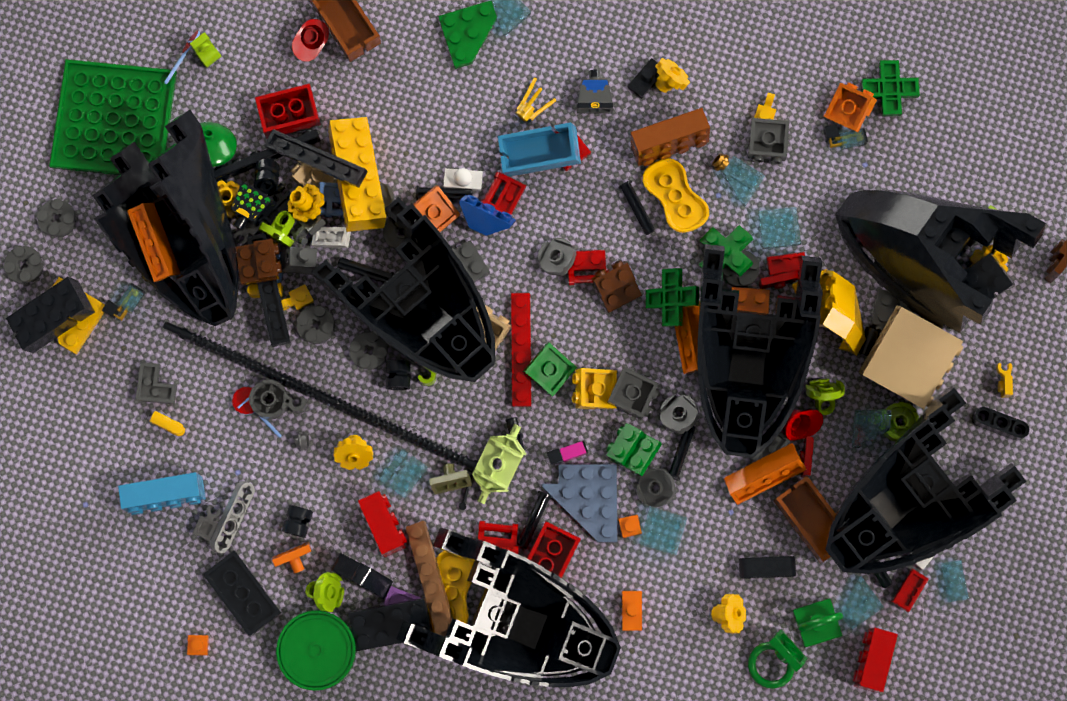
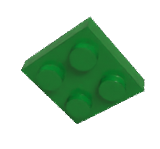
(550, 369)

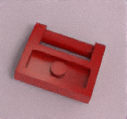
(509, 196)
(586, 261)
(500, 542)

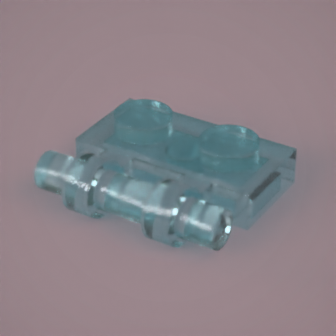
(409, 475)

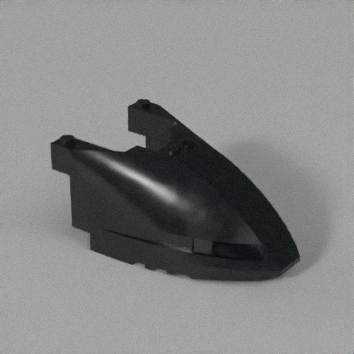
(192, 216)
(917, 247)
(426, 305)
(753, 357)
(912, 504)
(522, 623)

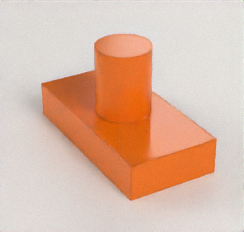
(293, 556)
(631, 610)

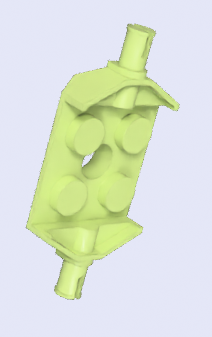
(510, 454)

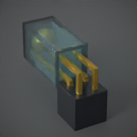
(847, 139)
(127, 302)

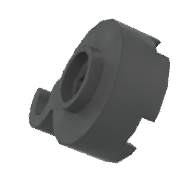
(281, 402)

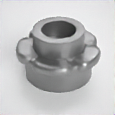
(302, 441)

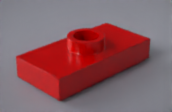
(784, 263)
(778, 281)
(806, 455)
(910, 590)

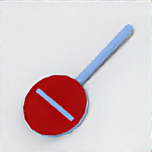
(187, 47)
(241, 404)

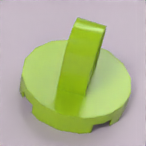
(279, 231)
(824, 390)
(327, 591)

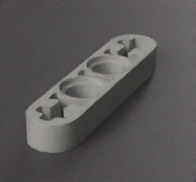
(229, 515)

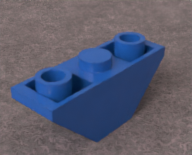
(484, 217)

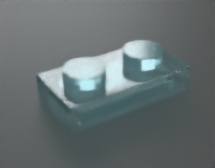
(954, 581)

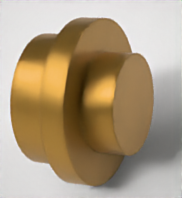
(720, 162)

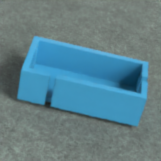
(539, 149)
(161, 493)

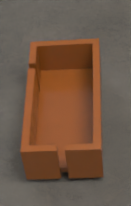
(348, 26)
(670, 137)
(808, 515)

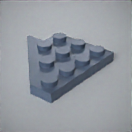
(589, 497)

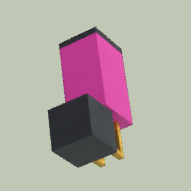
(567, 453)

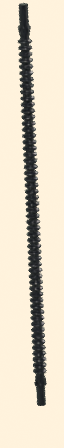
(373, 419)

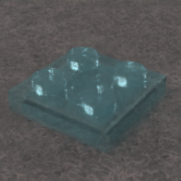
(779, 228)
(663, 531)

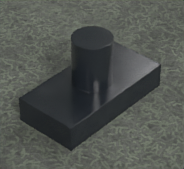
(644, 79)

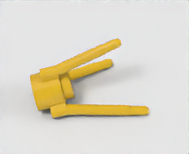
(525, 110)

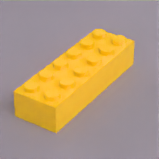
(364, 205)

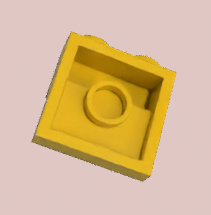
(593, 388)

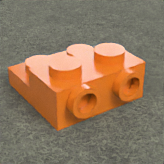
(850, 106)

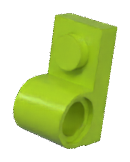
(205, 50)

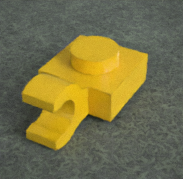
(766, 111)
(299, 298)
(1005, 384)

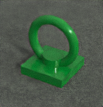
(818, 622)
(785, 651)

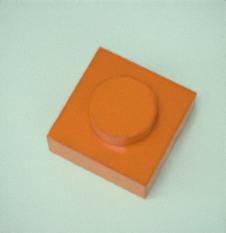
(630, 526)
(198, 645)

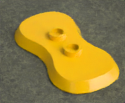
(669, 184)
(454, 577)

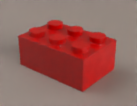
(288, 110)
(383, 523)
(554, 549)
(875, 660)

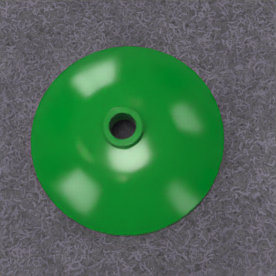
(220, 142)

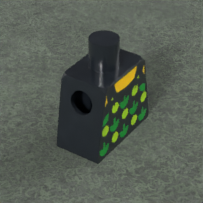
(250, 206)

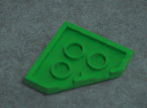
(467, 31)

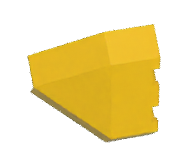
(841, 311)

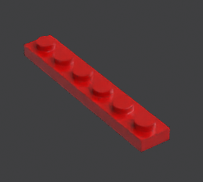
(520, 349)

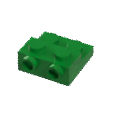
(633, 449)

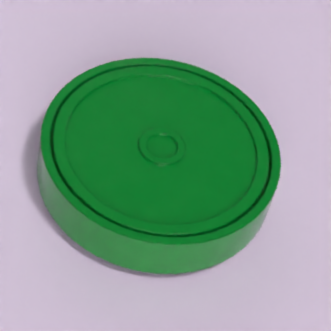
(316, 650)

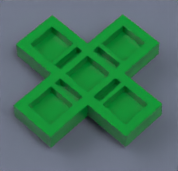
(891, 87)
(733, 245)
(672, 297)

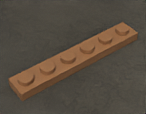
(430, 577)

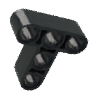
(362, 575)

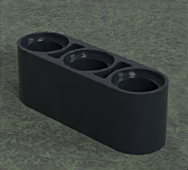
(1009, 423)
(767, 567)

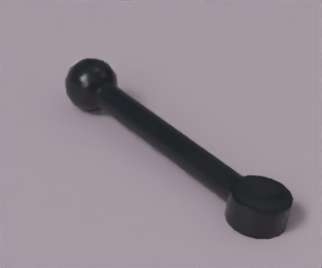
(462, 506)

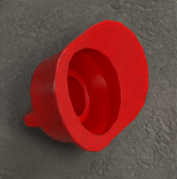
(310, 40)
(803, 424)

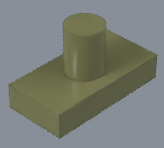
(450, 480)

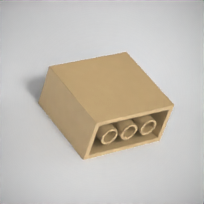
(911, 357)

